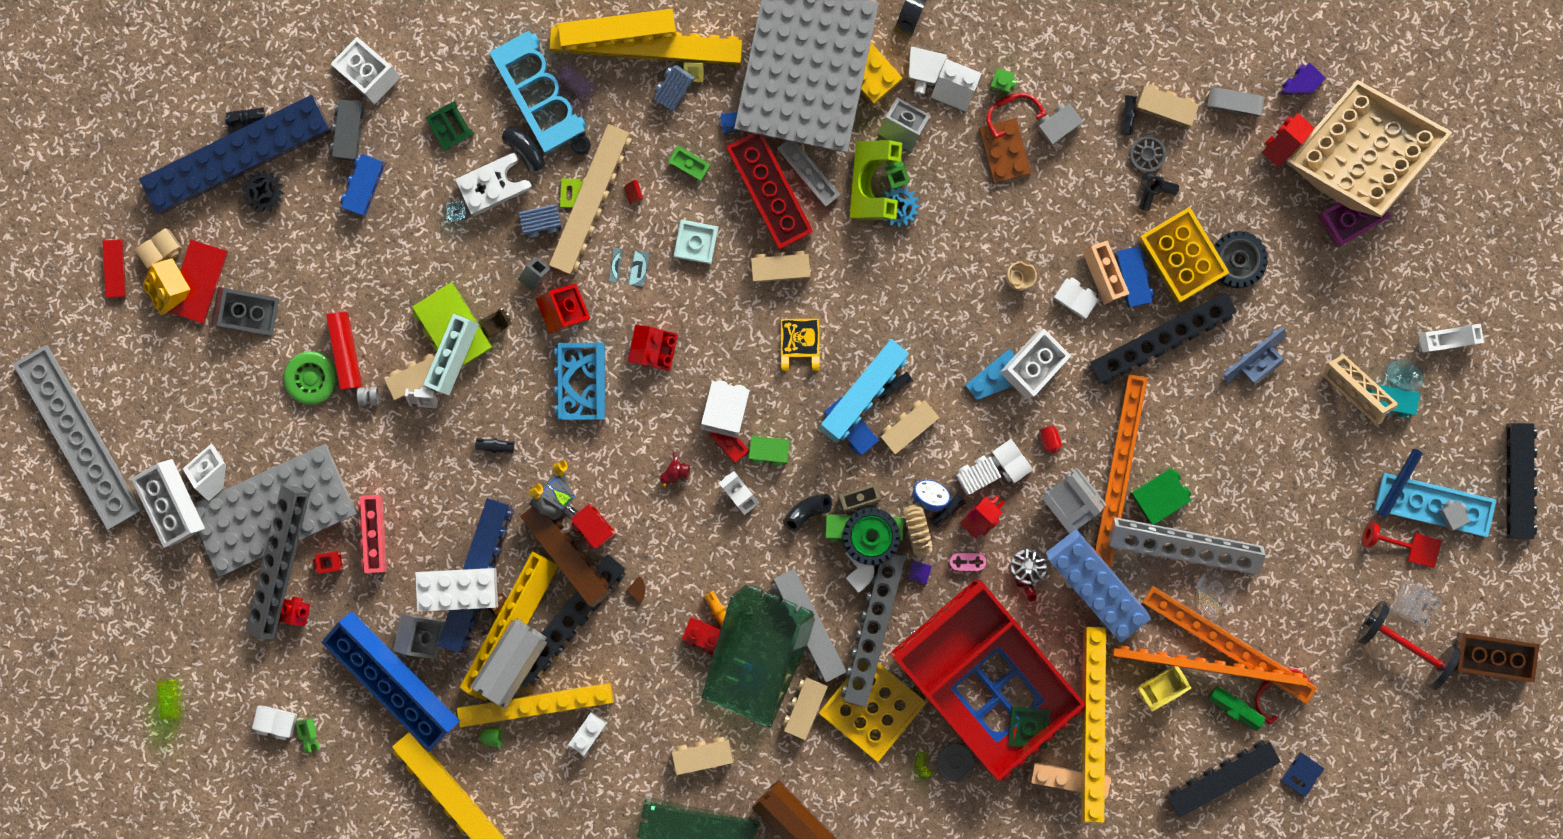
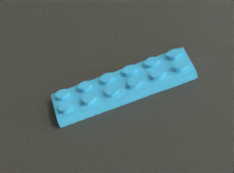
(1422, 500)

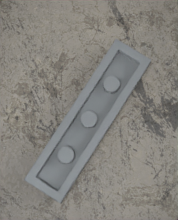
(808, 172)

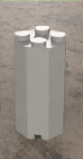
(509, 663)

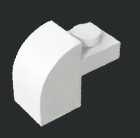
(739, 492)
(861, 575)

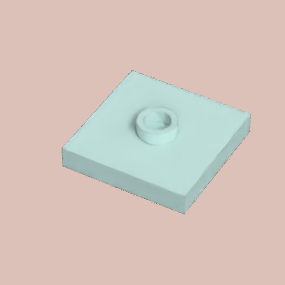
(696, 242)

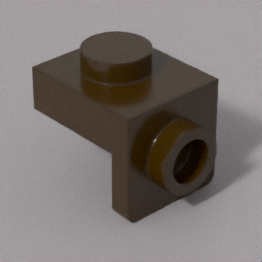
(495, 322)

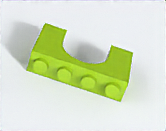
(867, 159)

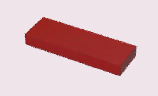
(114, 268)

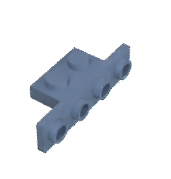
(1259, 361)

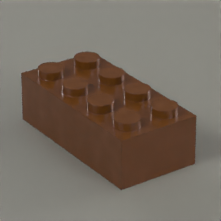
(1497, 657)

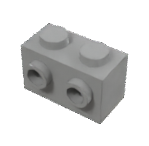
(1059, 124)

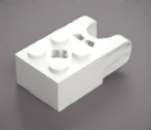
(494, 178)

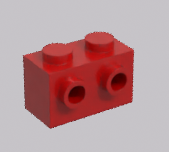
(701, 634)

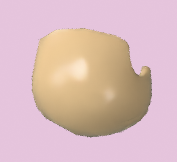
(1021, 276)

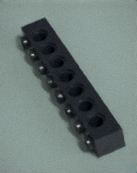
(1221, 303)
(617, 573)

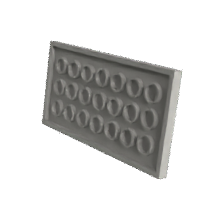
(242, 515)

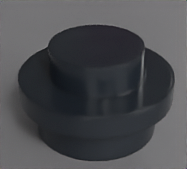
(581, 145)

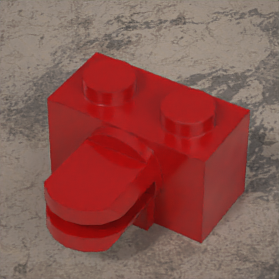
(983, 517)

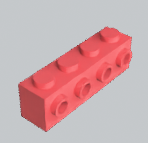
(373, 533)

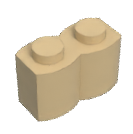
(158, 248)

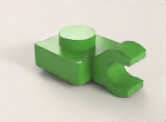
(307, 732)

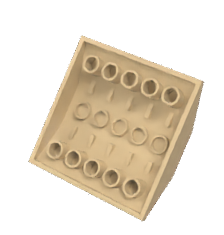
(1367, 150)

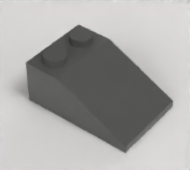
(245, 311)

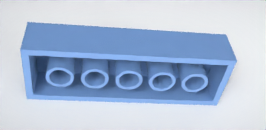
(1098, 585)

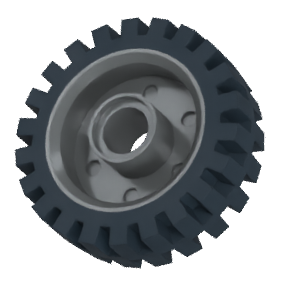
(1253, 257)

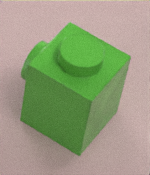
(1003, 81)
(896, 174)

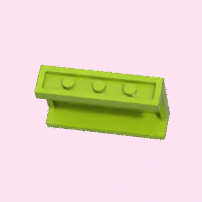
(436, 314)

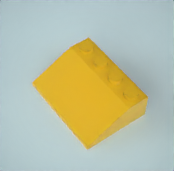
(1183, 255)

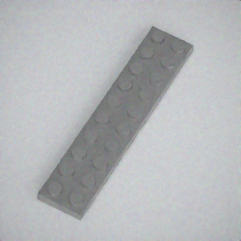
(77, 437)

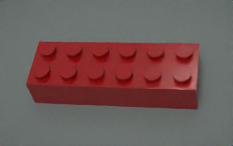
(769, 190)

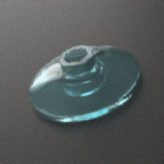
(1404, 375)

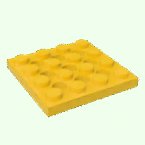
(889, 733)

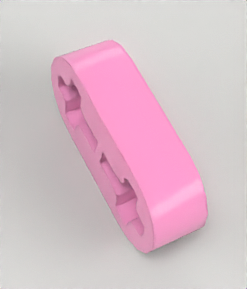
(967, 567)

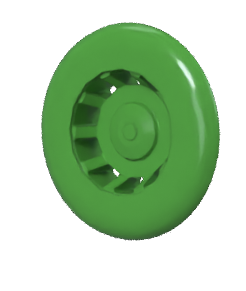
(310, 378)

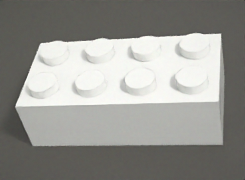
(167, 503)
(456, 589)

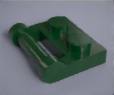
(444, 130)

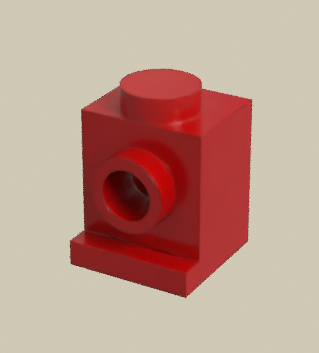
(336, 562)

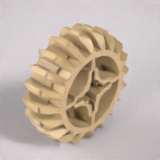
(917, 530)

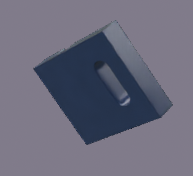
(1305, 770)

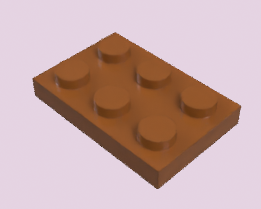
(1007, 153)

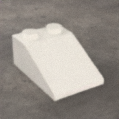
(366, 70)

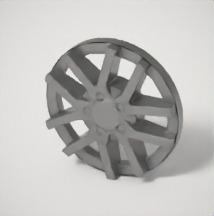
(1148, 154)
(1028, 567)

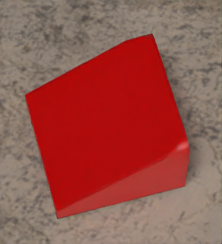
(633, 191)

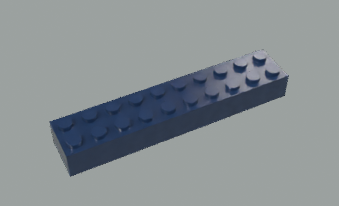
(235, 155)

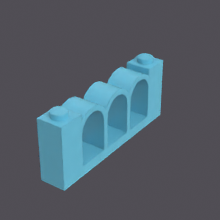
(515, 51)

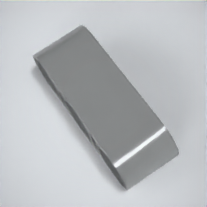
(1235, 102)

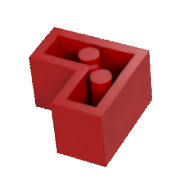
(1289, 139)

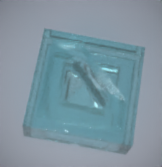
(456, 210)

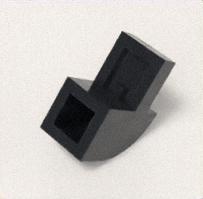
(909, 16)

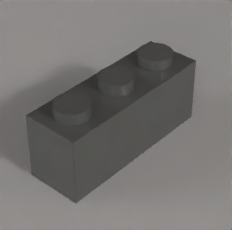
(347, 130)

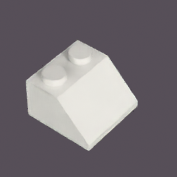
(956, 85)

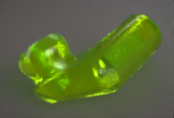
(920, 767)

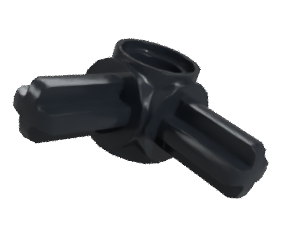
(1159, 186)

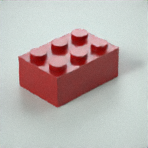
(593, 526)

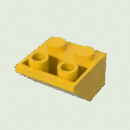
(165, 286)

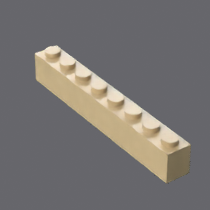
(589, 200)

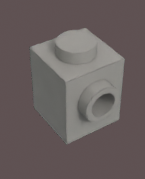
(1454, 514)

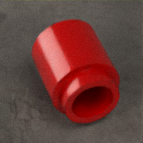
(1050, 439)

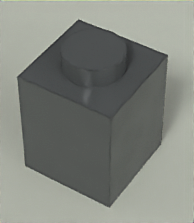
(534, 273)

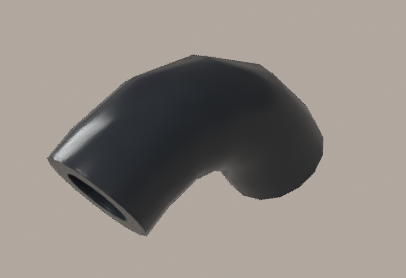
(525, 147)
(805, 509)

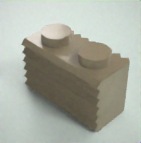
(860, 498)

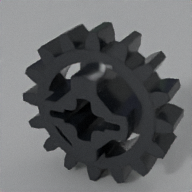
(259, 197)

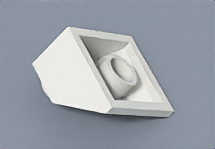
(207, 472)

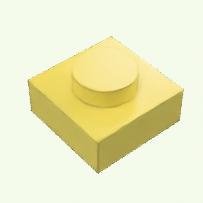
(696, 69)

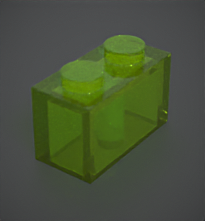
(170, 698)

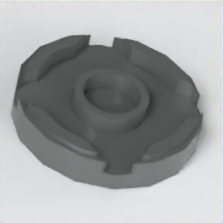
(955, 756)

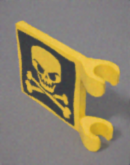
(800, 339)

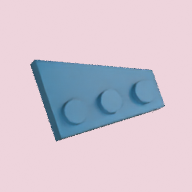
(990, 379)

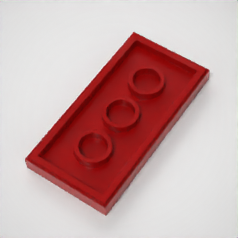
(201, 272)

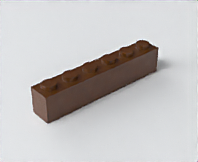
(567, 556)

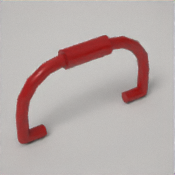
(1006, 100)
(1264, 686)

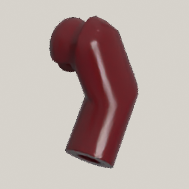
(1029, 589)

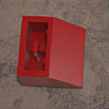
(652, 347)

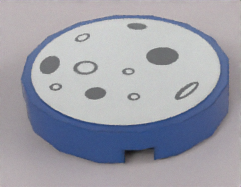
(931, 495)

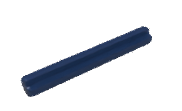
(1399, 483)

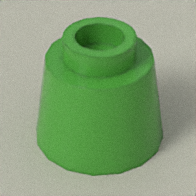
(491, 737)

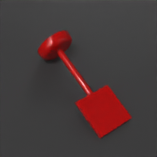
(1423, 549)

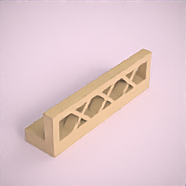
(1356, 390)

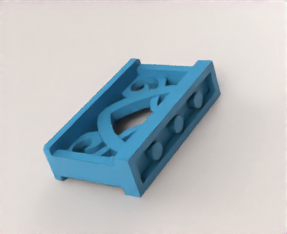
(596, 359)

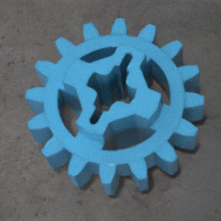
(894, 194)

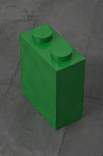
(1161, 496)

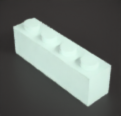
(451, 354)

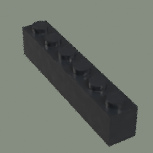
(1520, 481)
(1223, 778)

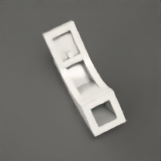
(1451, 338)

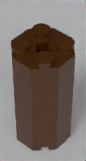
(789, 815)

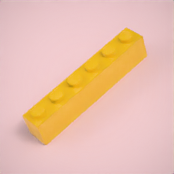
(617, 29)

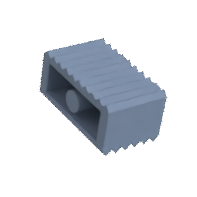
(674, 87)
(540, 220)

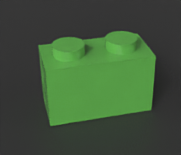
(769, 449)

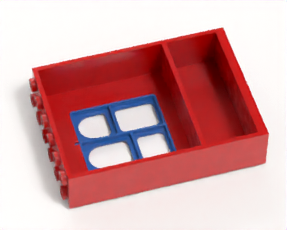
(955, 646)

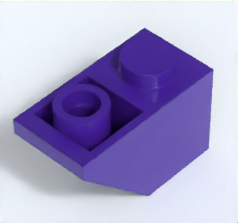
(1305, 81)

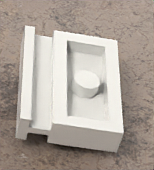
(423, 398)

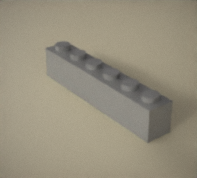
(819, 643)

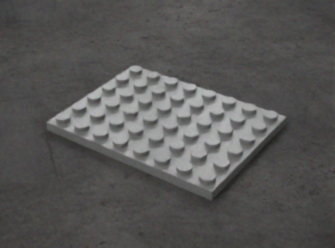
(807, 70)

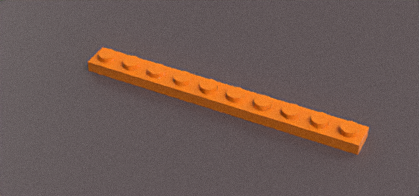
(1121, 463)
(1221, 639)
(1216, 667)

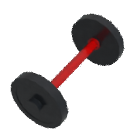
(1442, 667)

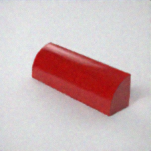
(344, 350)

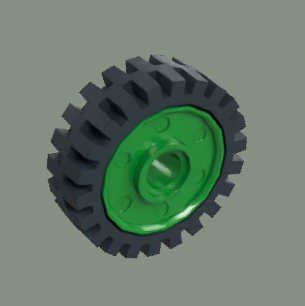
(855, 536)

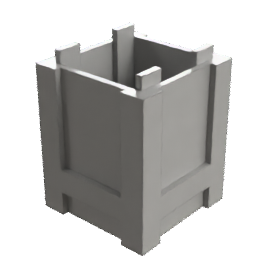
(1073, 500)

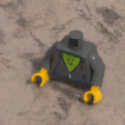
(554, 496)

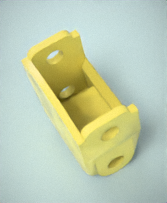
(1163, 688)

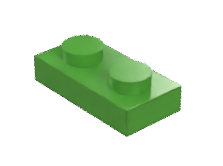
(689, 163)

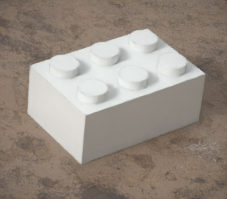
(1035, 364)

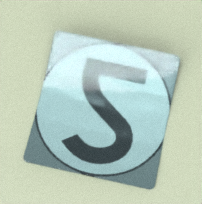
(637, 270)

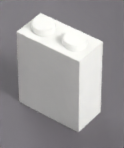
(725, 408)

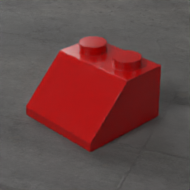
(562, 308)

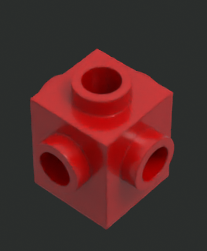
(294, 611)

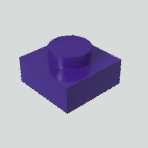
(919, 572)

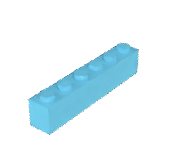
(863, 390)

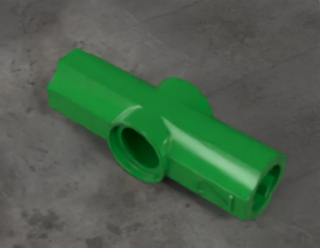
(1236, 708)

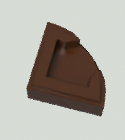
(637, 589)

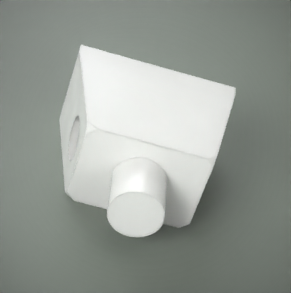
(924, 68)

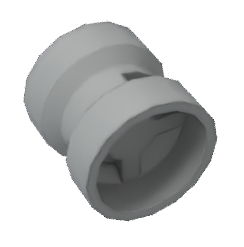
(367, 396)

